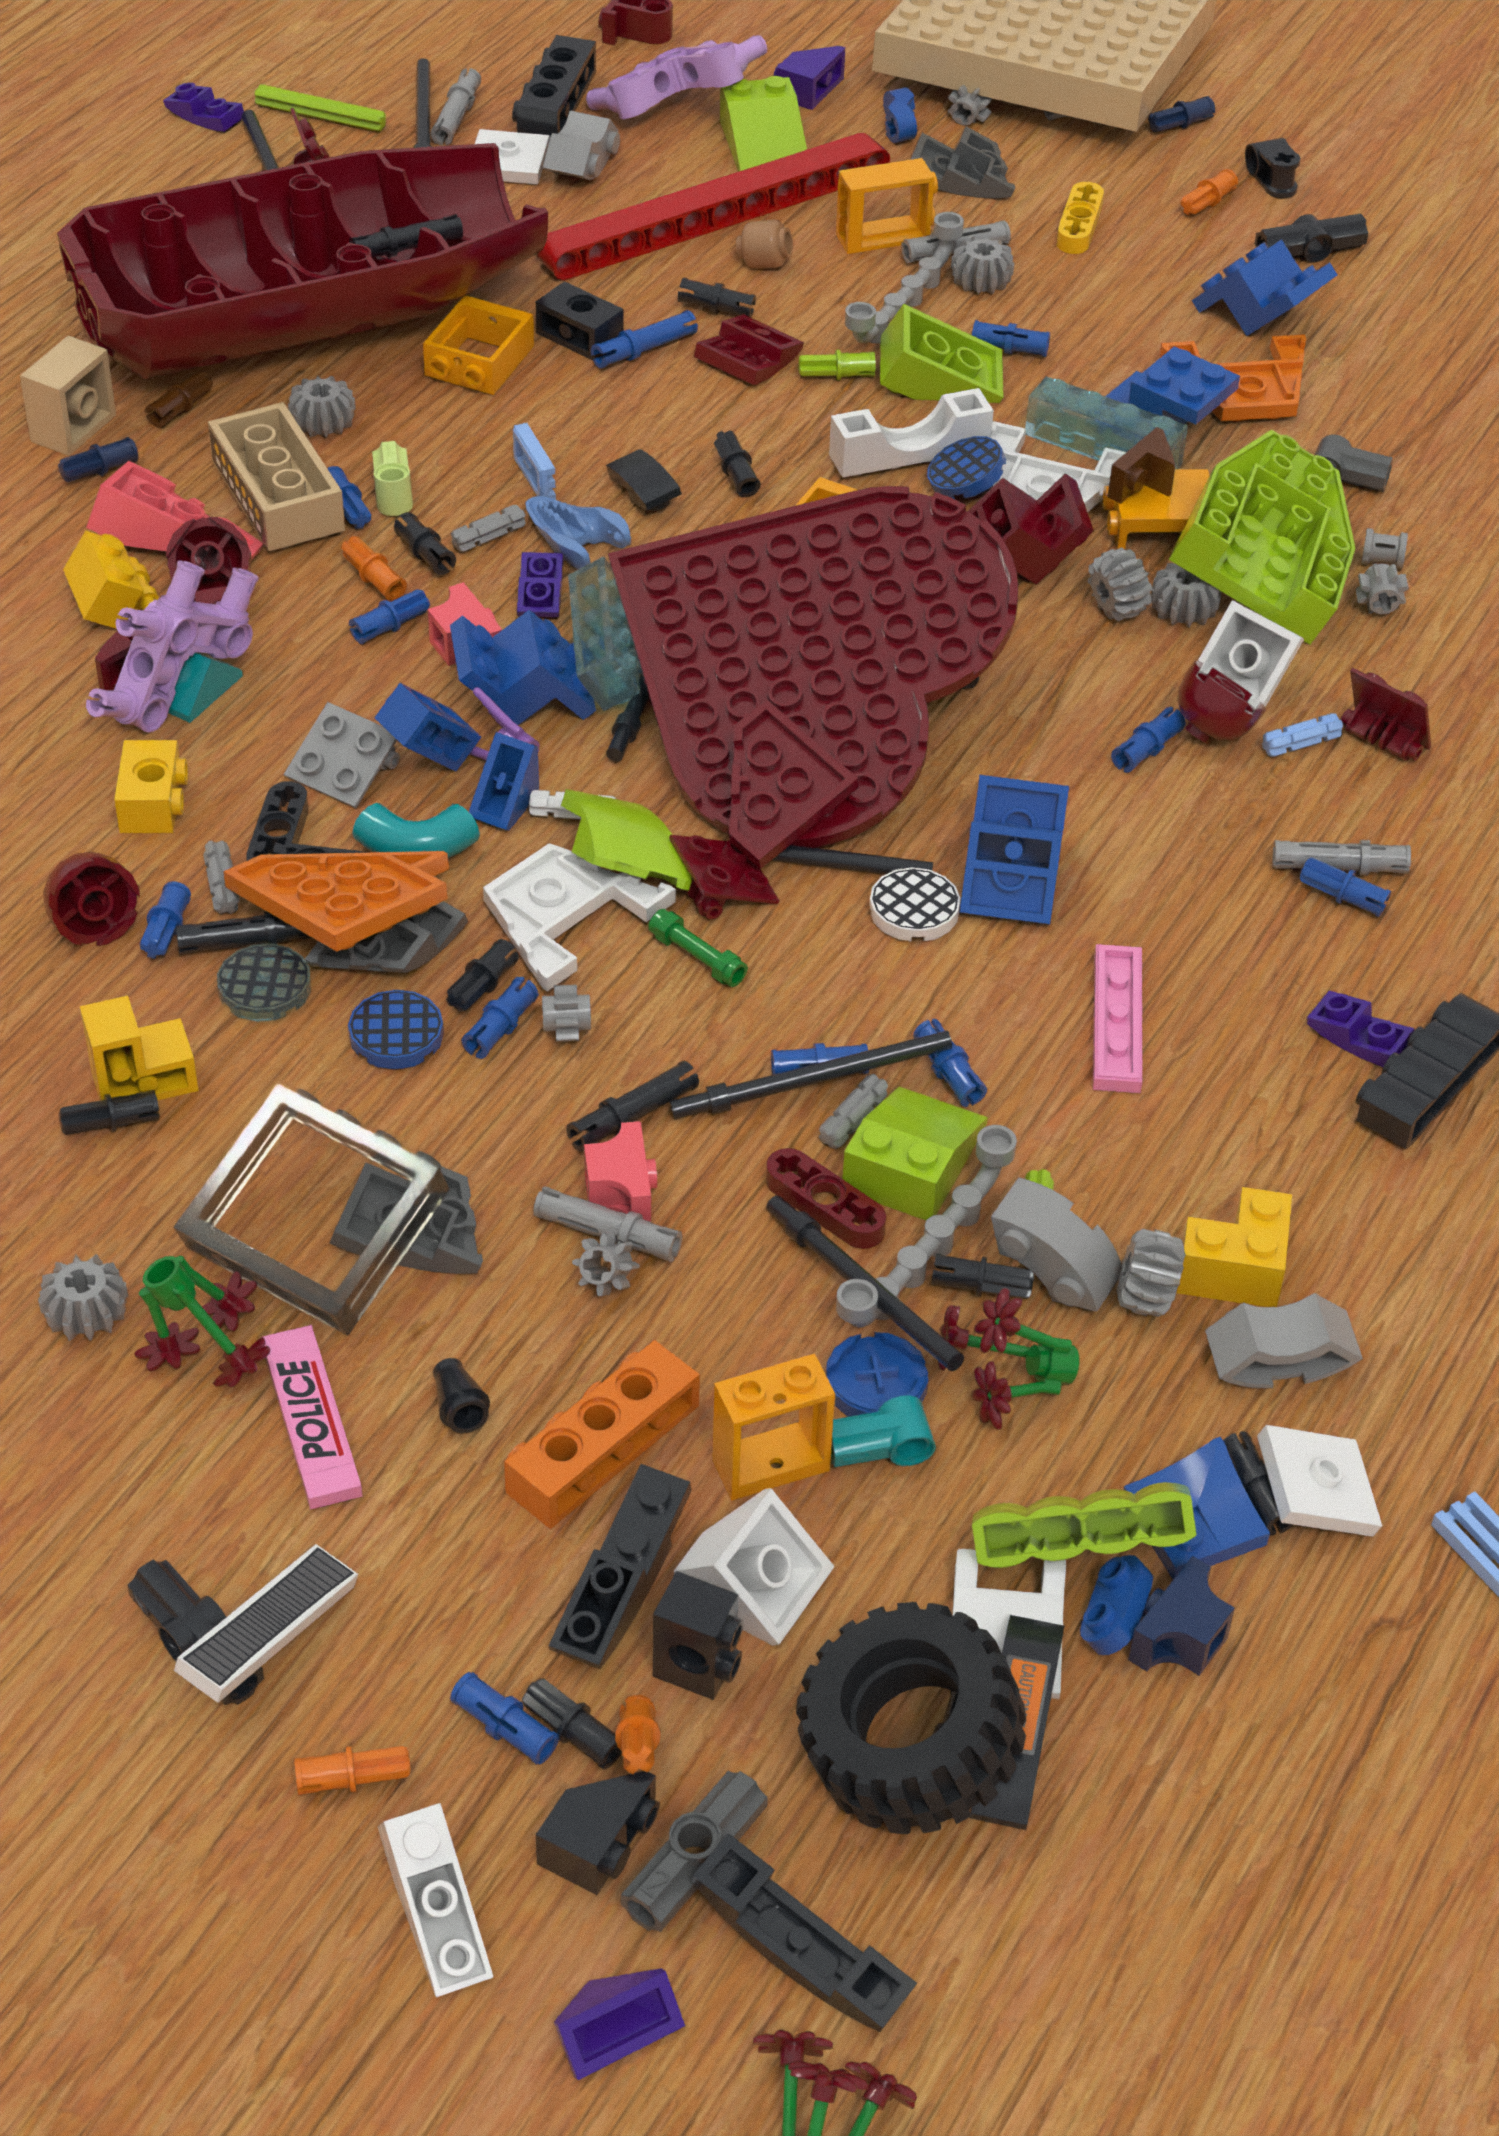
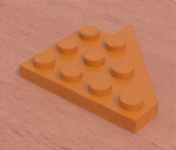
(342, 894)

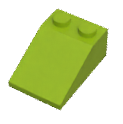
(761, 120)
(935, 359)
(911, 1151)

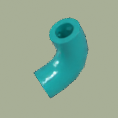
(384, 831)

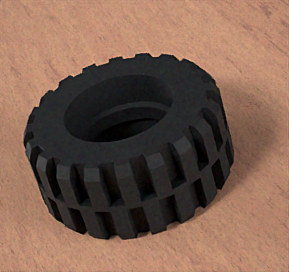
(938, 1775)

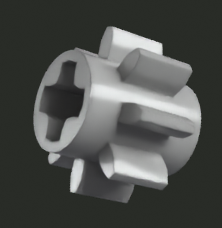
(968, 106)
(1382, 588)
(566, 1013)
(600, 1275)

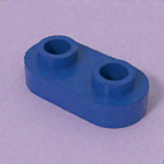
(1116, 1604)

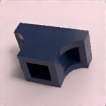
(1182, 1622)

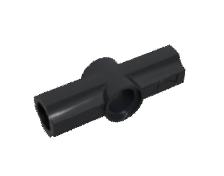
(1316, 237)
(181, 1616)

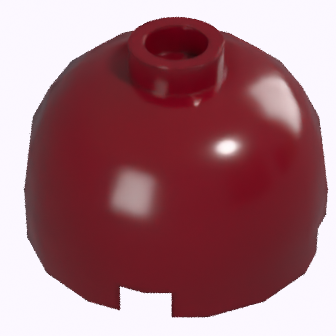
(212, 546)
(1216, 705)
(91, 898)

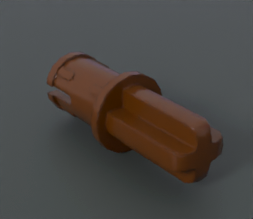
(178, 398)

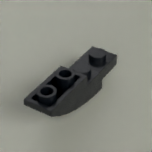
(623, 1569)

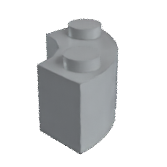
(582, 146)
(1055, 1244)
(1283, 1342)

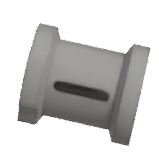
(1384, 548)

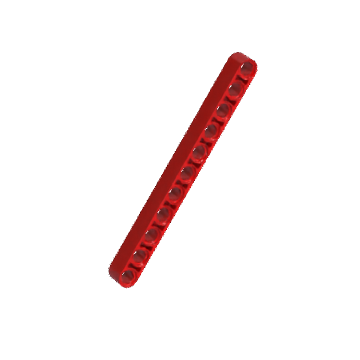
(706, 207)

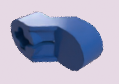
(900, 117)

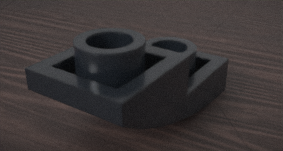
(645, 480)

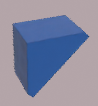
(506, 782)

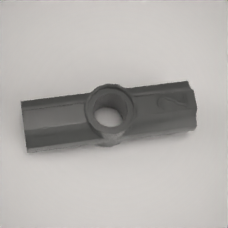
(666, 1880)

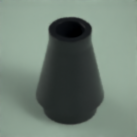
(460, 1399)

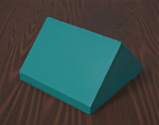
(200, 684)

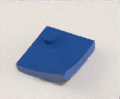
(1221, 1508)

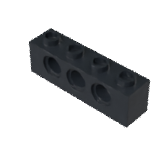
(556, 86)

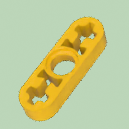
(1086, 224)

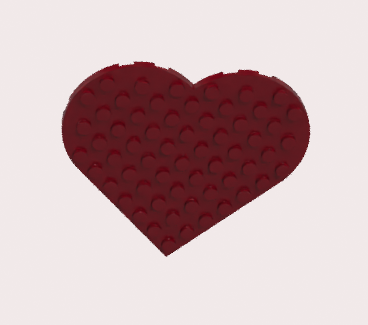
(832, 615)

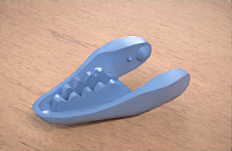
(571, 526)

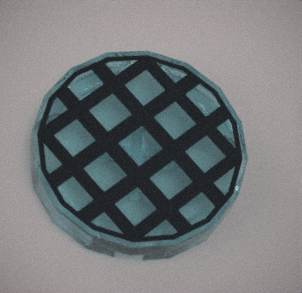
(264, 982)

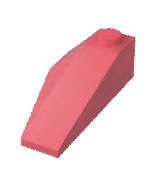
(146, 511)

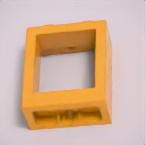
(885, 233)
(473, 320)
(798, 1447)

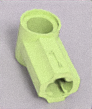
(392, 479)

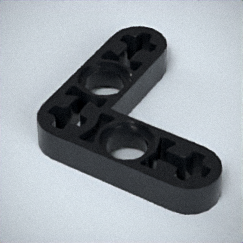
(293, 821)

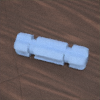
(1302, 735)

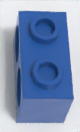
(427, 727)

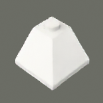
(1250, 651)
(763, 1559)

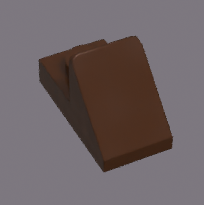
(1145, 464)

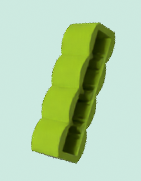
(1101, 1522)

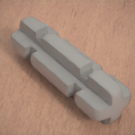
(488, 528)
(218, 860)
(852, 1111)

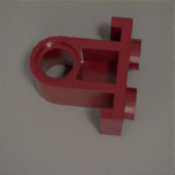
(637, 20)

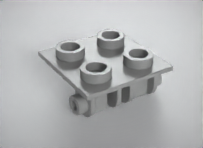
(342, 755)

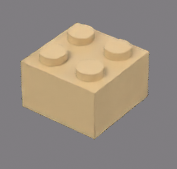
(68, 395)

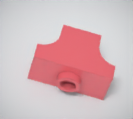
(460, 603)
(620, 1173)

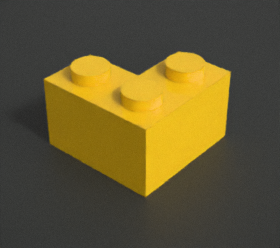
(134, 1058)
(1239, 1259)

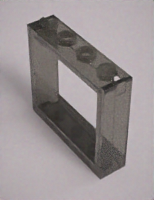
(381, 1256)

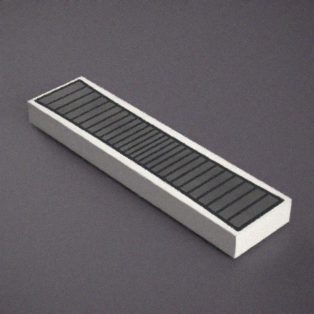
(265, 1623)

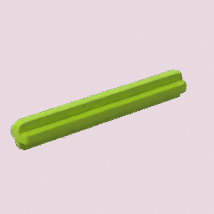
(320, 108)

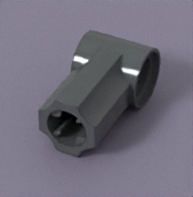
(1356, 465)

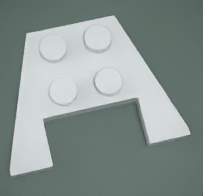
(1037, 474)
(553, 894)

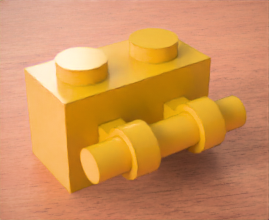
(107, 579)

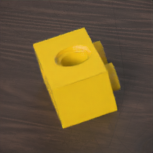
(149, 786)

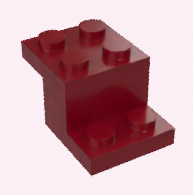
(1038, 530)

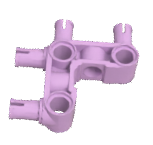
(675, 71)
(166, 637)

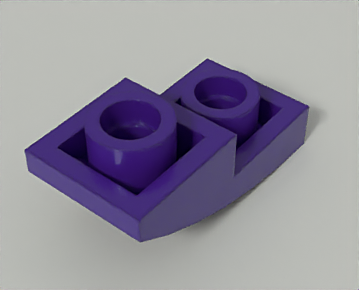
(201, 108)
(540, 584)
(1350, 1026)

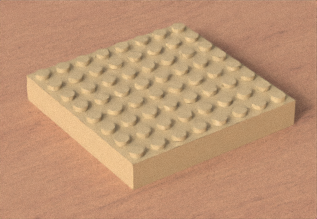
(1051, 55)

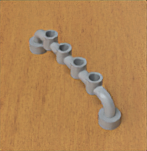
(870, 324)
(859, 1298)

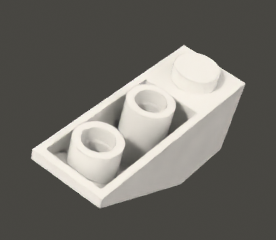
(435, 1899)

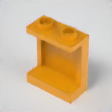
(1154, 511)

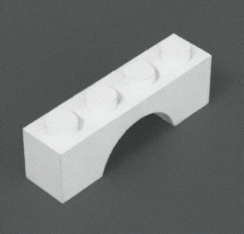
(865, 446)

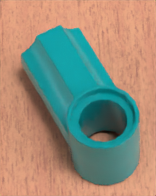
(893, 1432)

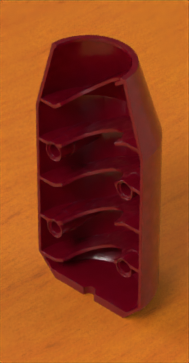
(270, 258)

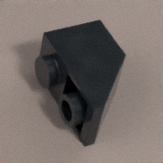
(593, 1827)

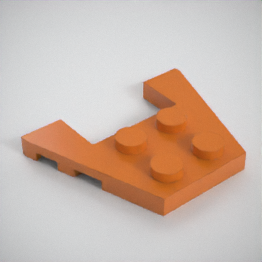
(1265, 387)

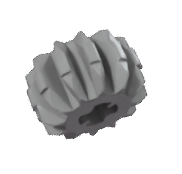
(982, 265)
(322, 406)
(1120, 584)
(1183, 596)
(1150, 1272)
(83, 1297)

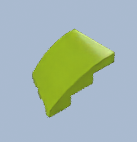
(625, 838)

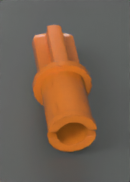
(1209, 192)
(374, 568)
(637, 1733)
(349, 1769)

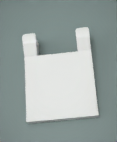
(993, 1606)

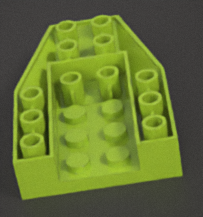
(1272, 534)

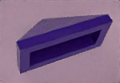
(616, 2019)

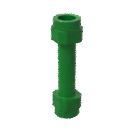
(725, 966)

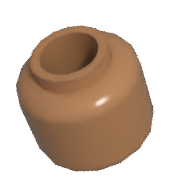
(765, 244)

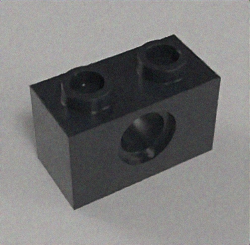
(577, 319)
(696, 1636)

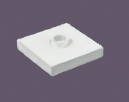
(519, 154)
(1319, 1481)

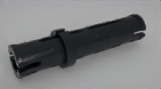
(391, 241)
(235, 933)
(632, 1105)

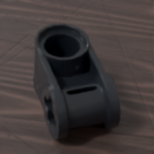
(1273, 166)

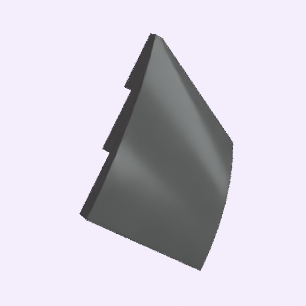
(968, 169)
(399, 948)
(443, 1244)

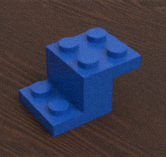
(1263, 286)
(1178, 387)
(520, 666)
(1014, 849)

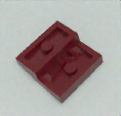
(748, 349)

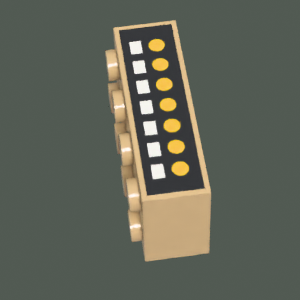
(276, 476)

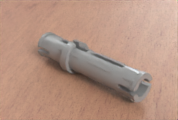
(459, 100)
(922, 247)
(1352, 856)
(598, 1219)

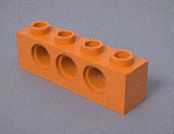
(601, 1433)

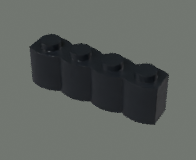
(1430, 1070)

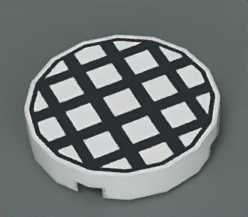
(914, 904)

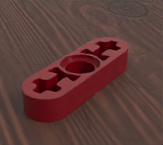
(833, 1216)

